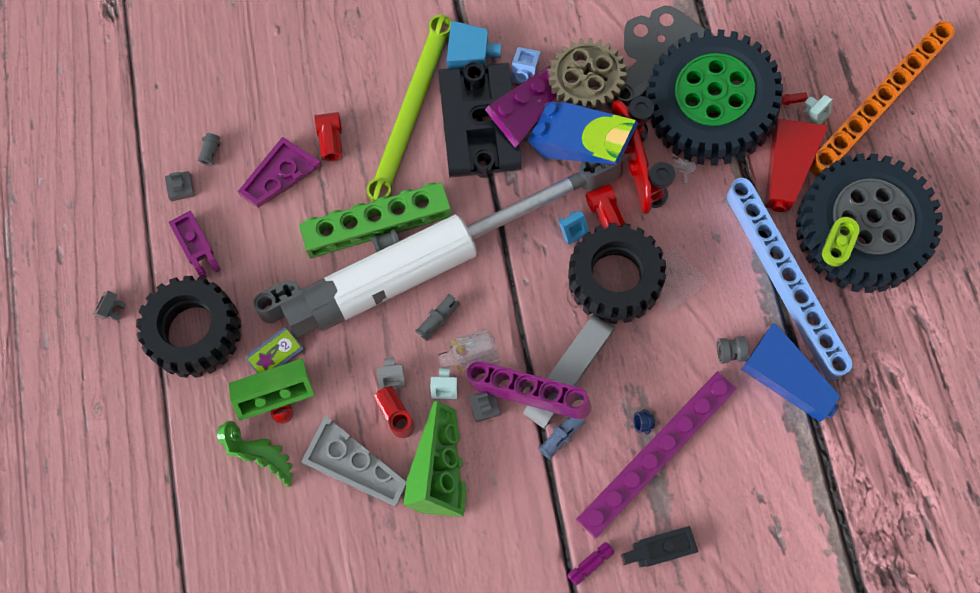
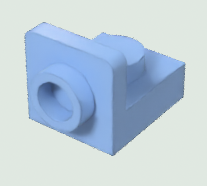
(524, 64)

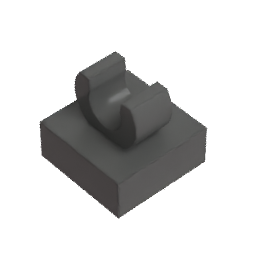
(179, 186)
(106, 305)
(484, 406)

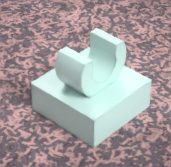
(818, 110)
(444, 386)

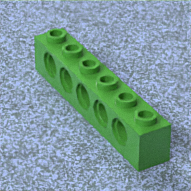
(411, 218)

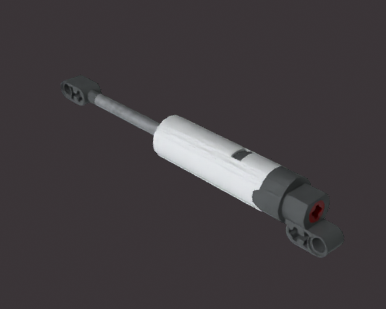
(407, 261)

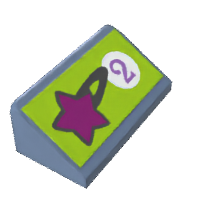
(275, 351)

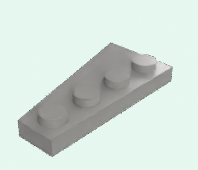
(347, 461)

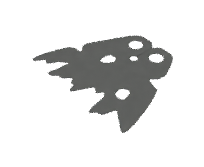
(649, 49)

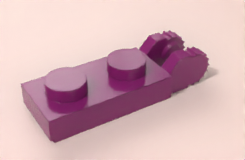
(193, 242)

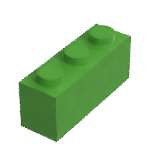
(270, 389)

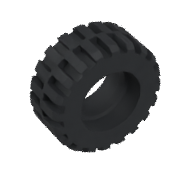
(620, 242)
(170, 302)

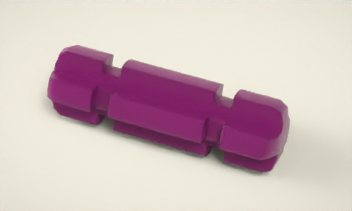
(591, 563)

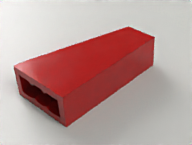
(791, 157)

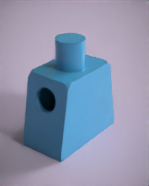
(469, 44)

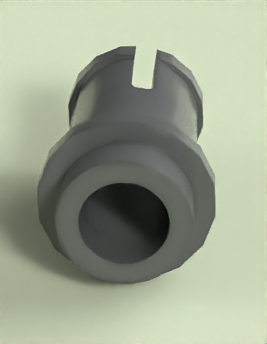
(209, 148)

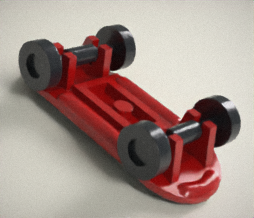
(653, 184)

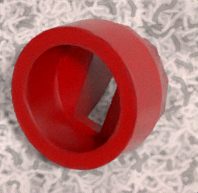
(282, 417)

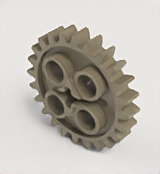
(587, 74)

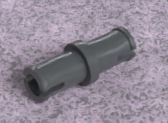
(437, 317)

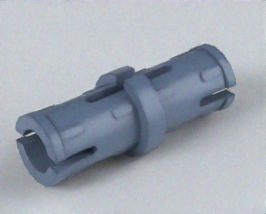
(560, 436)

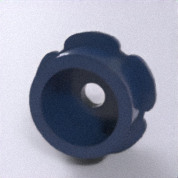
(644, 421)

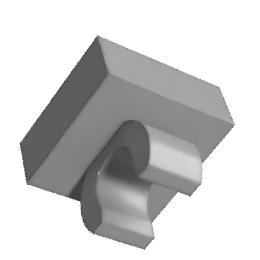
(391, 374)

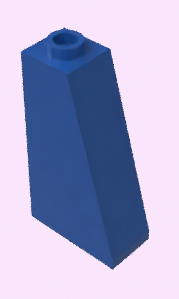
(791, 375)

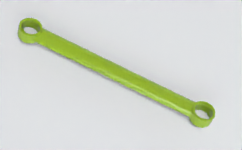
(410, 107)

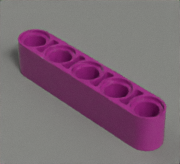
(537, 397)

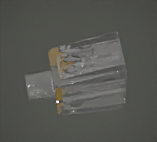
(480, 347)

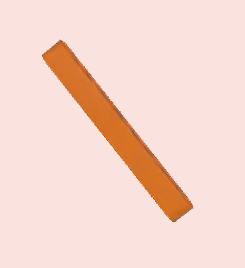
(933, 44)

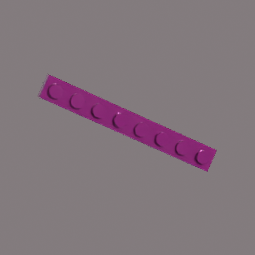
(655, 454)

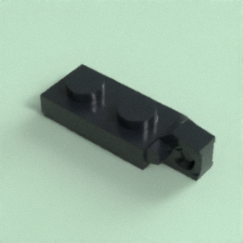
(661, 548)

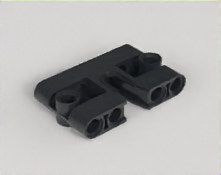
(472, 140)

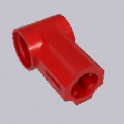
(329, 130)
(603, 203)
(393, 411)

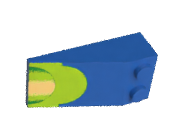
(581, 134)

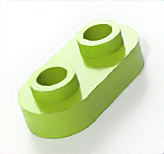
(840, 243)

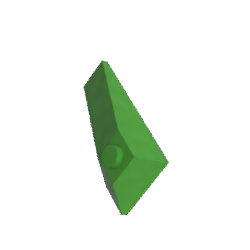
(435, 475)

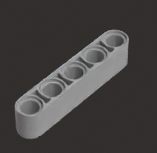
(574, 363)

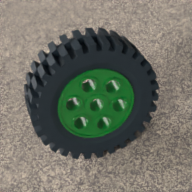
(735, 128)

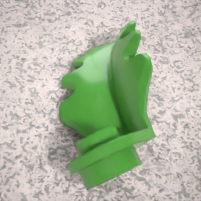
(257, 450)

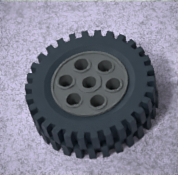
(876, 262)

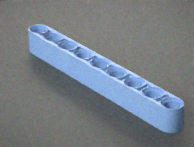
(787, 289)

